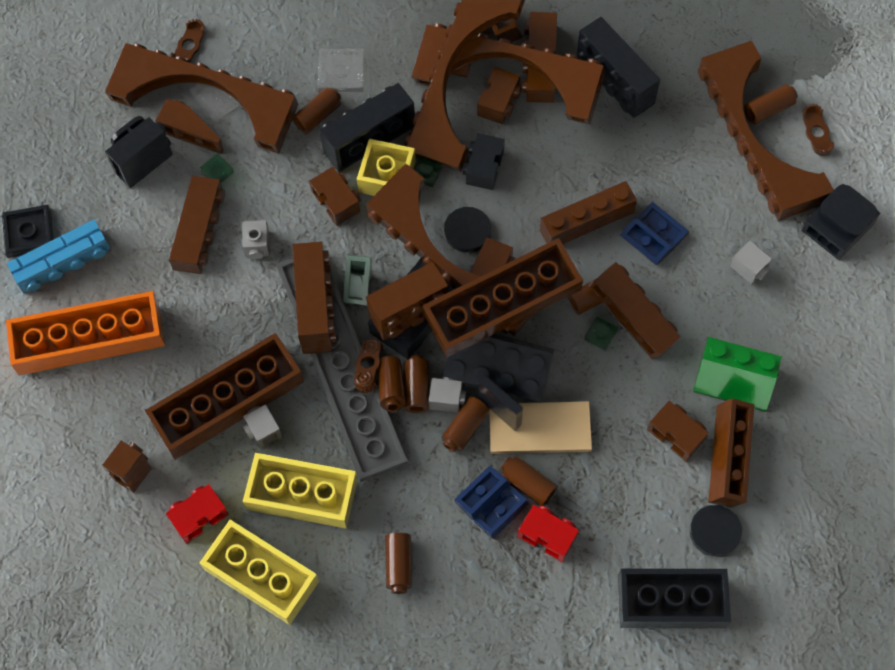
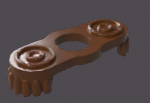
(195, 33)
(813, 118)
(365, 377)

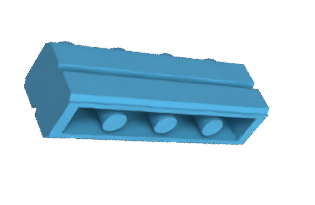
(58, 257)

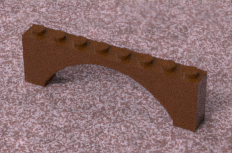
(144, 71)
(574, 78)
(432, 131)
(784, 186)
(399, 212)

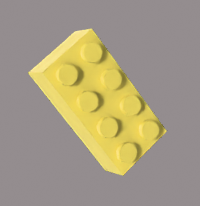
(300, 490)
(259, 572)

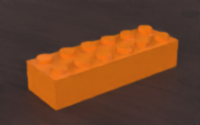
(84, 333)

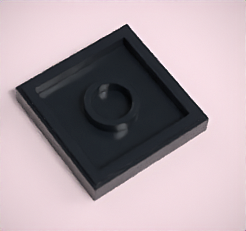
(26, 229)
(500, 403)

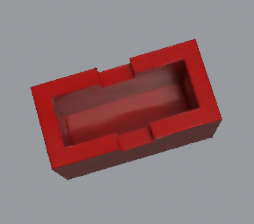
(196, 512)
(548, 531)

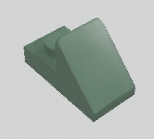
(357, 279)

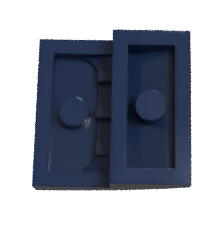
(654, 233)
(491, 502)

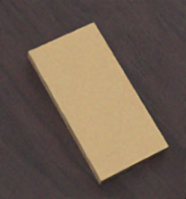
(544, 429)

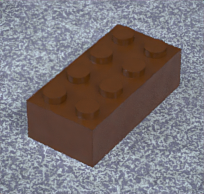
(314, 297)

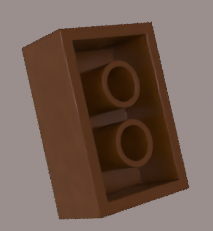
(402, 301)

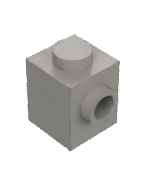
(255, 239)
(751, 263)
(446, 395)
(261, 426)

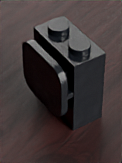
(138, 149)
(841, 220)

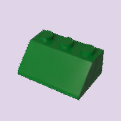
(737, 373)

